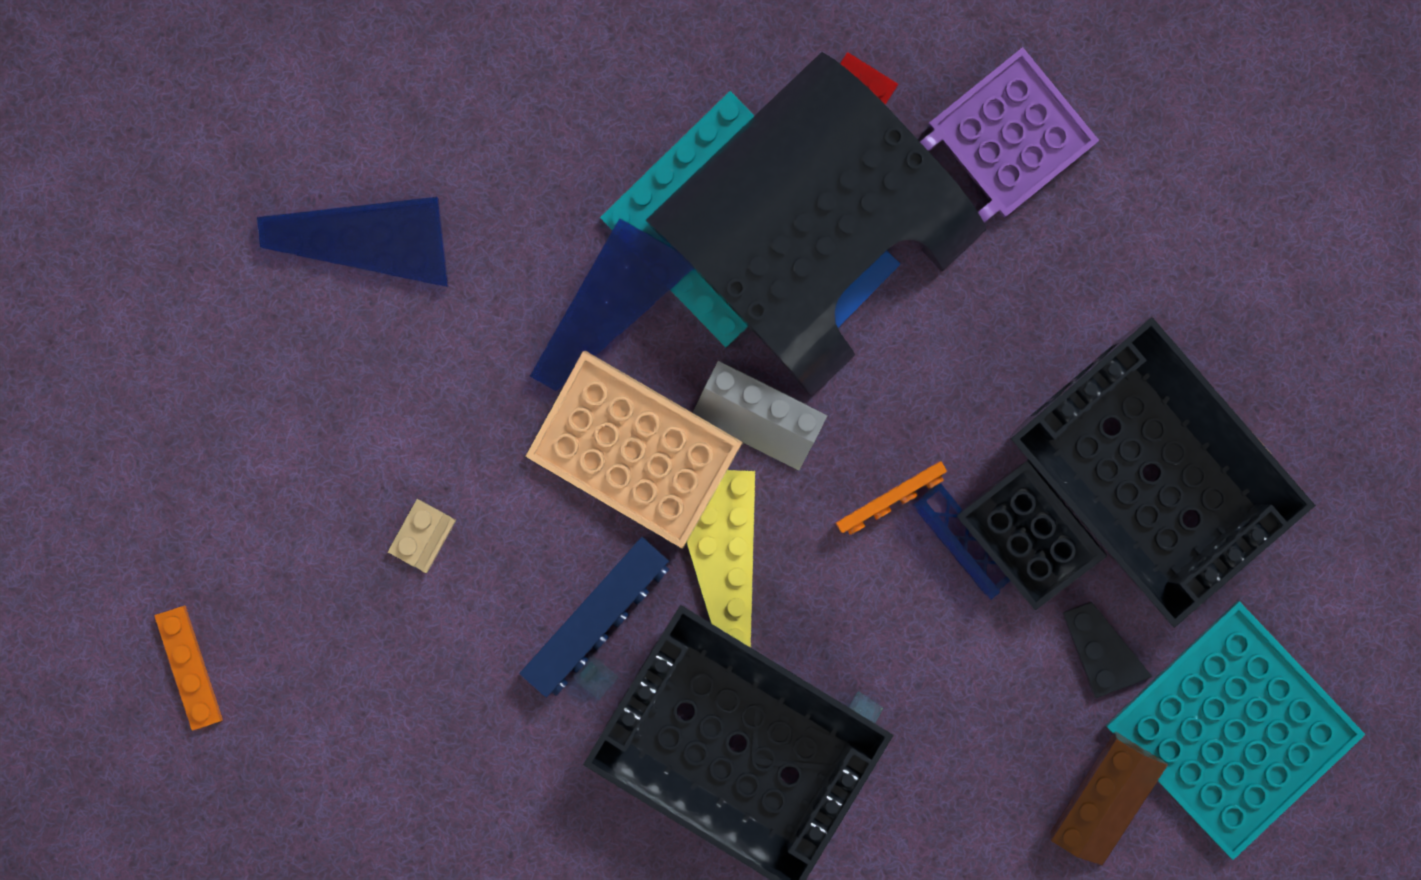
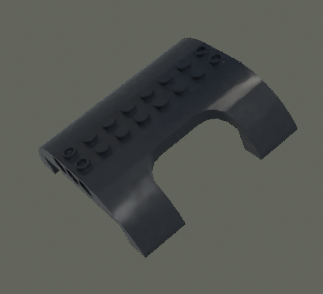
(807, 208)

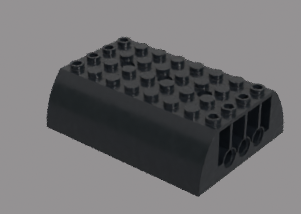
(1203, 462)
(716, 791)

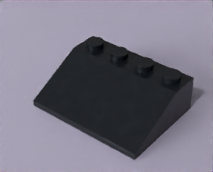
(1031, 534)

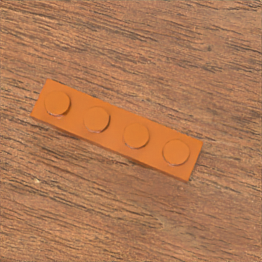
(902, 492)
(188, 667)

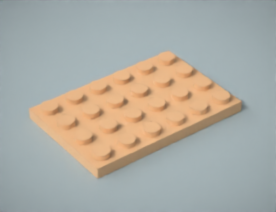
(633, 449)

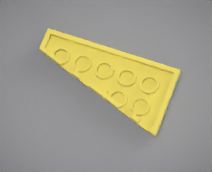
(724, 554)

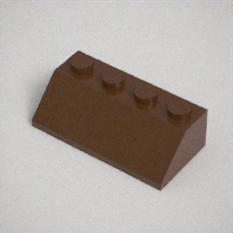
(1107, 800)

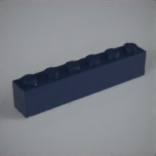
(594, 617)

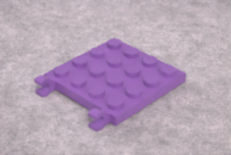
(1011, 133)

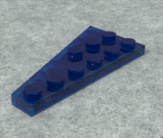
(381, 238)
(617, 290)

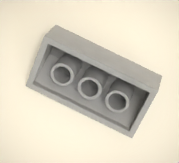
(759, 415)

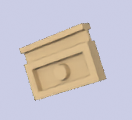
(422, 536)

